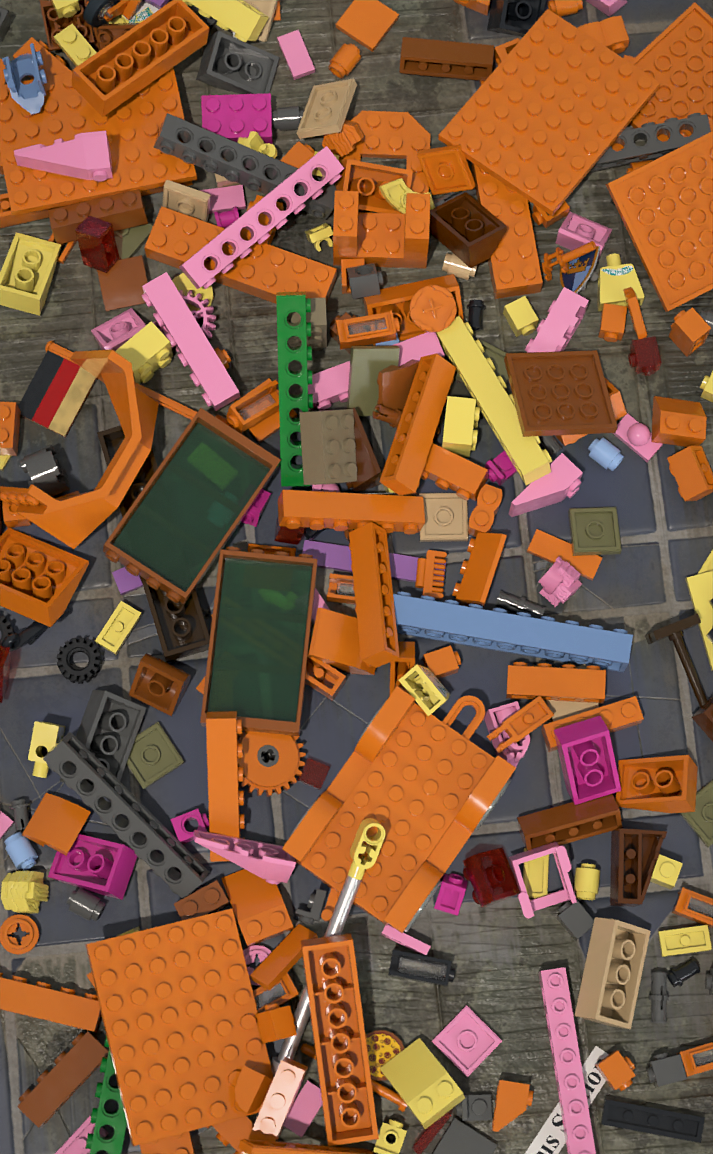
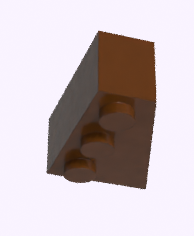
(632, 864)

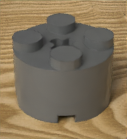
(46, 471)

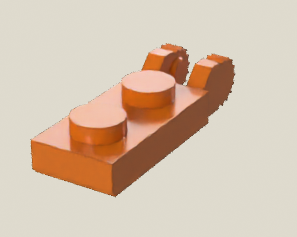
(522, 722)

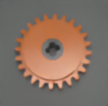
(276, 772)

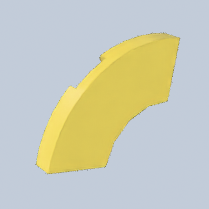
(395, 194)

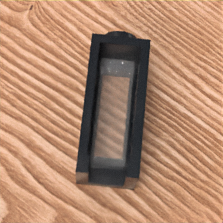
(421, 968)

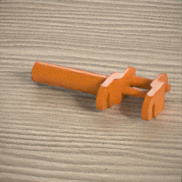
(563, 259)

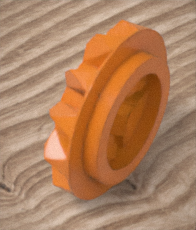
(10, 926)

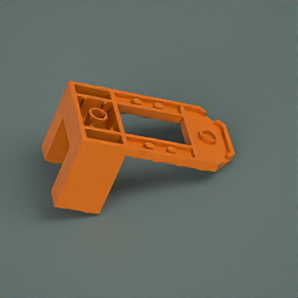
(386, 237)

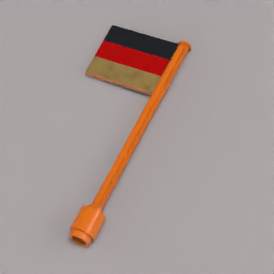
(62, 388)

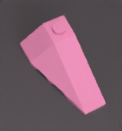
(82, 158)
(257, 857)

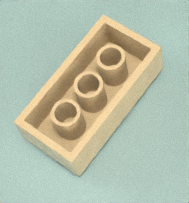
(612, 973)

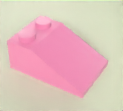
(549, 489)

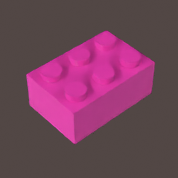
(238, 115)
(587, 760)

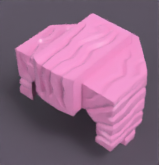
(560, 582)

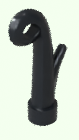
(28, 635)

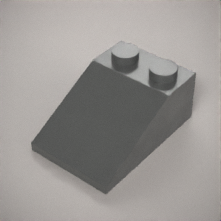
(236, 65)

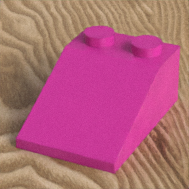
(95, 866)

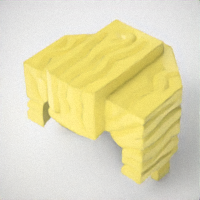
(23, 891)

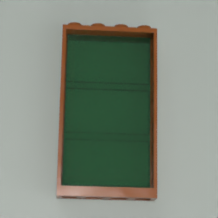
(191, 506)
(260, 639)

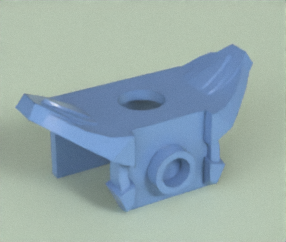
(30, 95)

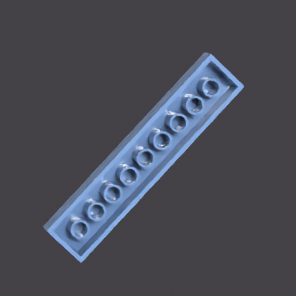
(511, 632)

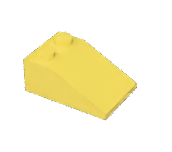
(28, 273)
(422, 1083)

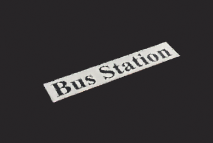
(552, 1136)

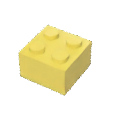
(147, 352)
(459, 422)

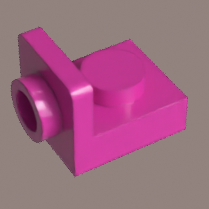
(500, 468)
(253, 515)
(451, 893)

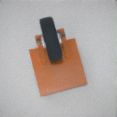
(102, 11)

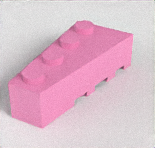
(560, 323)

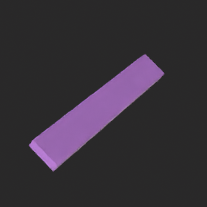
(339, 558)

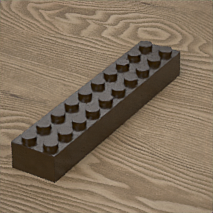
(178, 625)

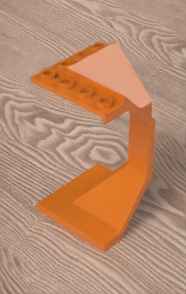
(78, 515)

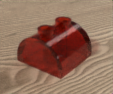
(490, 877)

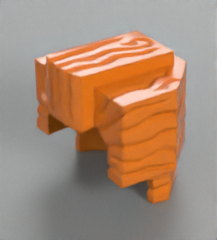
(343, 141)

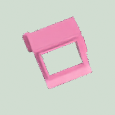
(563, 866)

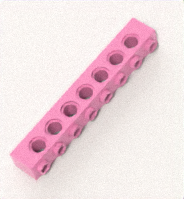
(322, 161)
(566, 1061)

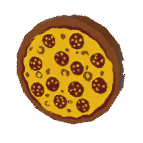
(381, 1048)

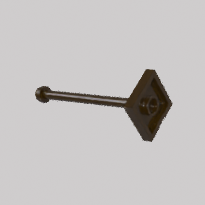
(675, 634)

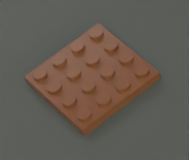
(560, 393)

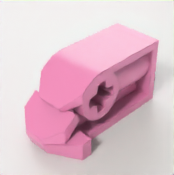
(493, 719)

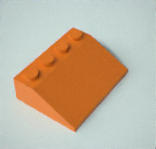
(37, 577)

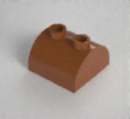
(159, 684)

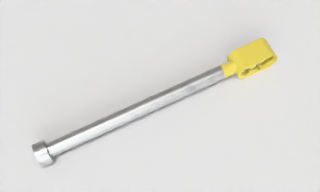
(337, 921)

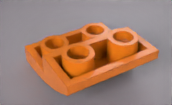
(56, 823)

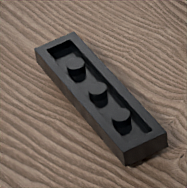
(652, 1121)

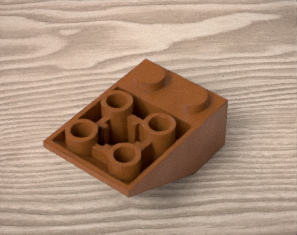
(54, 25)

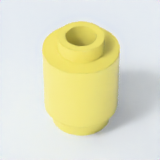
(586, 882)

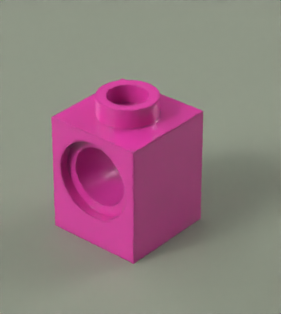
(180, 822)

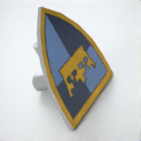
(580, 271)

